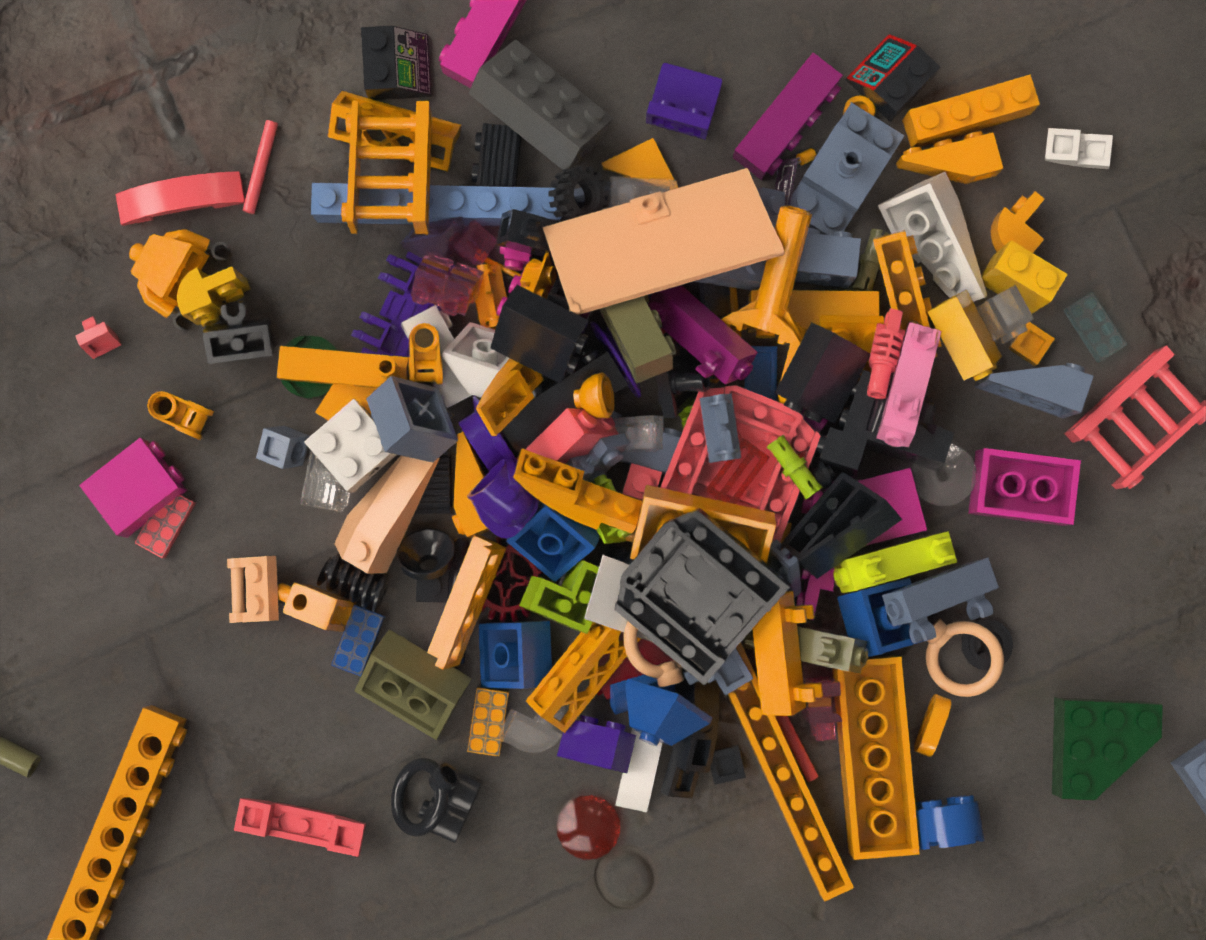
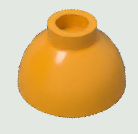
(596, 396)

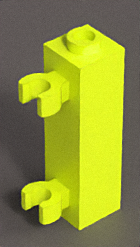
(894, 562)

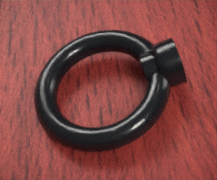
(442, 780)

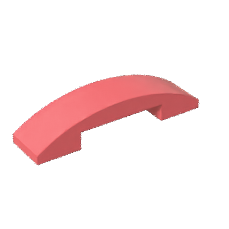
(179, 195)
(300, 825)

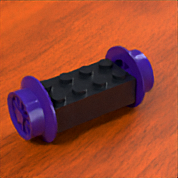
(549, 401)

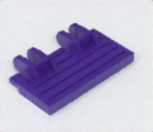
(395, 308)

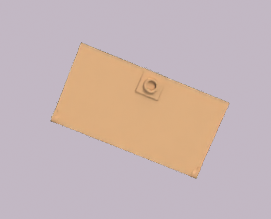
(661, 241)

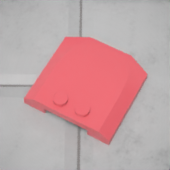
(760, 423)

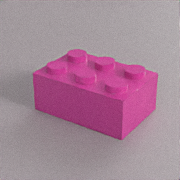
(1025, 487)

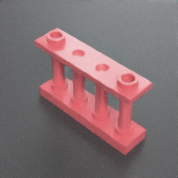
(1110, 408)

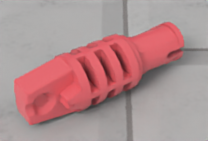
(885, 353)

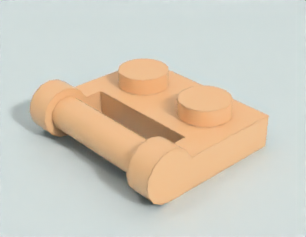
(260, 589)

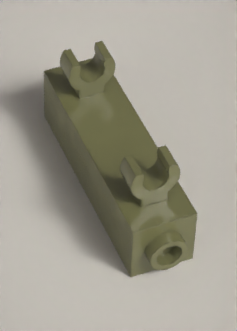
(826, 649)

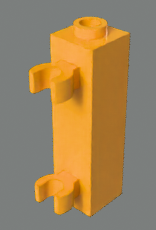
(780, 659)

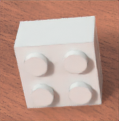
(350, 446)

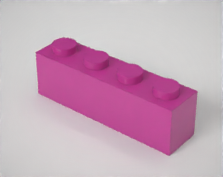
(478, 38)

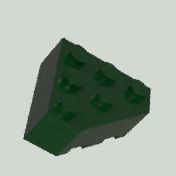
(1099, 742)

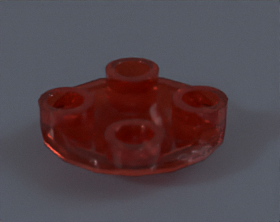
(588, 827)

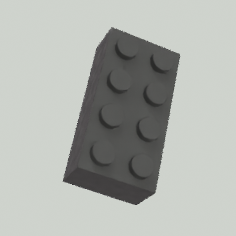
(540, 105)

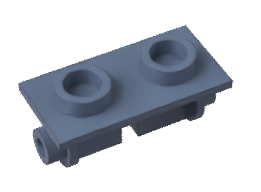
(720, 427)

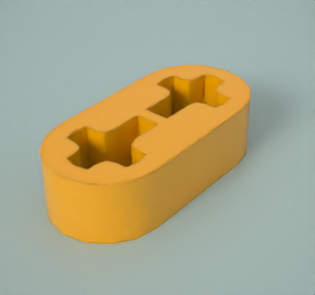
(932, 725)

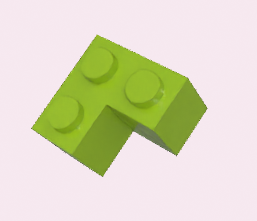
(566, 602)

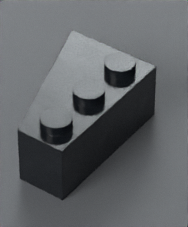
(839, 525)

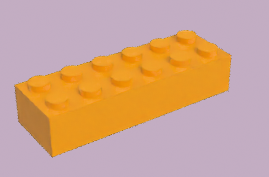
(876, 760)

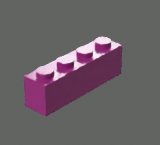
(787, 116)

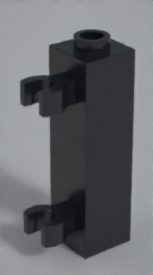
(524, 232)

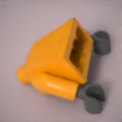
(165, 262)

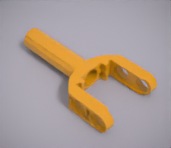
(770, 308)

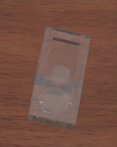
(643, 432)

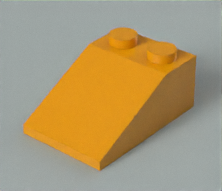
(467, 476)

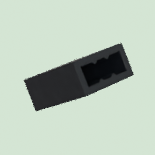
(540, 334)
(822, 374)

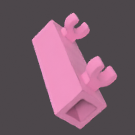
(909, 385)

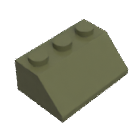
(410, 685)

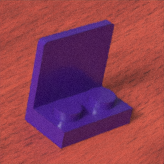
(683, 101)

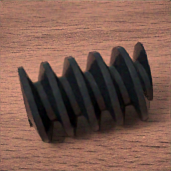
(353, 580)

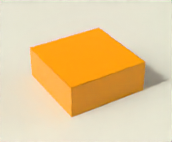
(1031, 344)

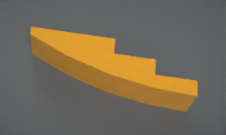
(507, 395)

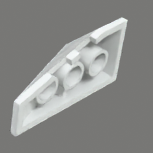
(940, 233)

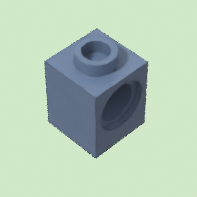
(282, 447)

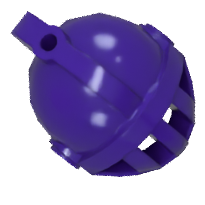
(502, 501)

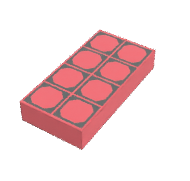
(164, 526)

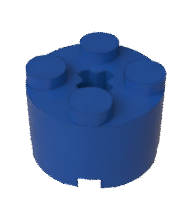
(950, 823)

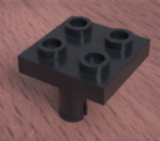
(681, 383)

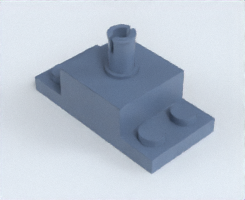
(845, 169)

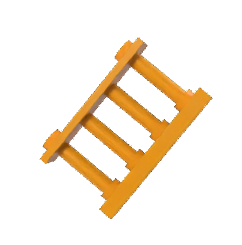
(416, 182)

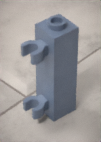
(939, 592)

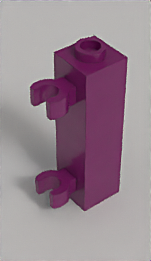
(703, 335)

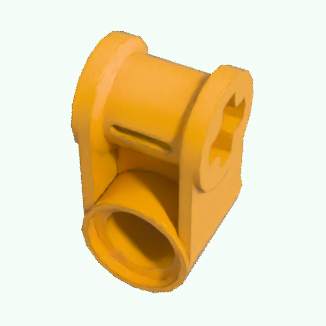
(425, 357)
(184, 415)

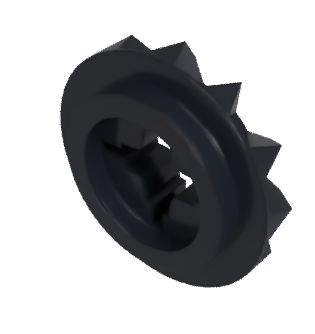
(971, 644)

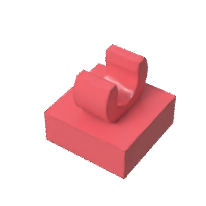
(97, 338)

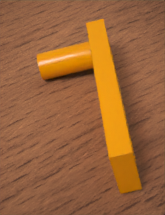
(339, 367)

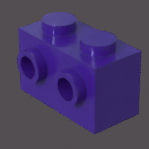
(598, 745)

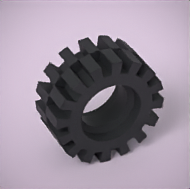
(564, 192)

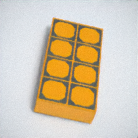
(487, 721)

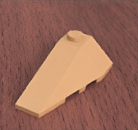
(383, 515)

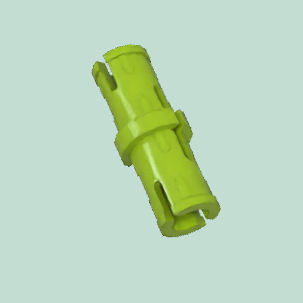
(794, 467)

